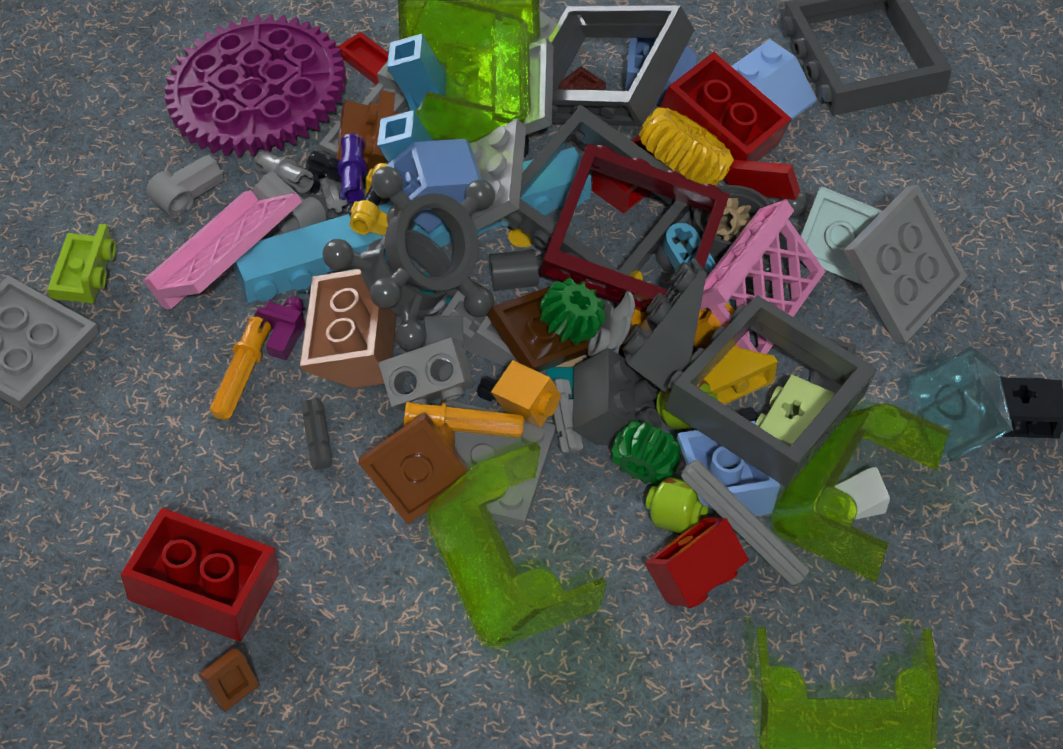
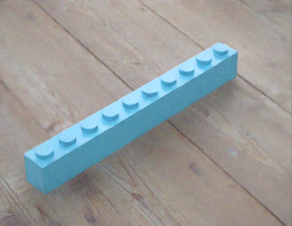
(296, 256)

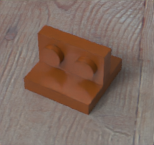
(365, 122)
(415, 466)

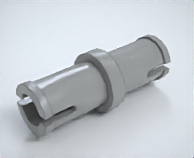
(285, 169)

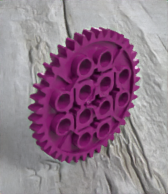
(255, 85)

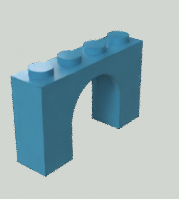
(416, 73)

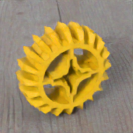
(685, 146)

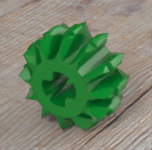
(572, 311)
(646, 452)

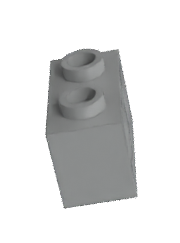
(425, 365)

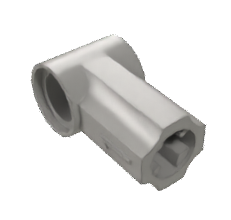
(180, 189)
(304, 215)

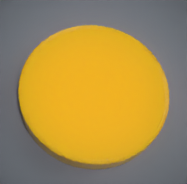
(519, 238)

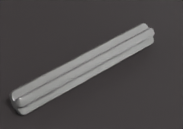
(744, 522)

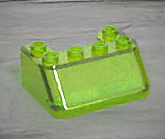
(484, 69)

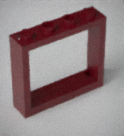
(638, 172)

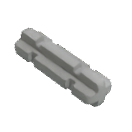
(331, 194)
(570, 441)

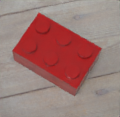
(728, 108)
(200, 574)

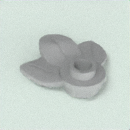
(615, 326)

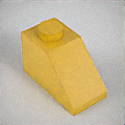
(740, 374)

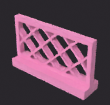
(217, 246)
(745, 260)

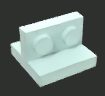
(833, 226)

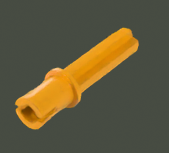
(245, 355)
(468, 420)

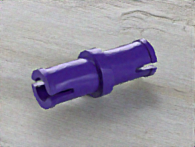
(352, 168)

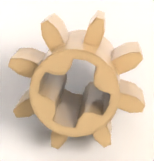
(739, 222)

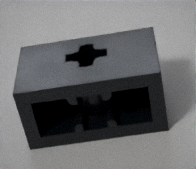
(1034, 407)

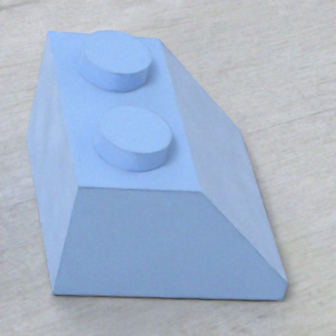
(778, 77)
(745, 481)

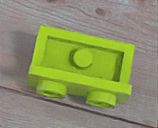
(82, 266)

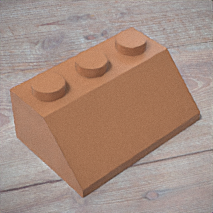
(346, 331)

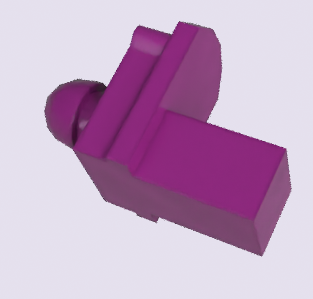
(286, 325)

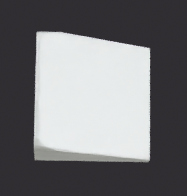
(868, 492)

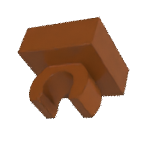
(229, 679)

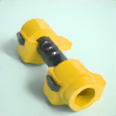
(365, 214)

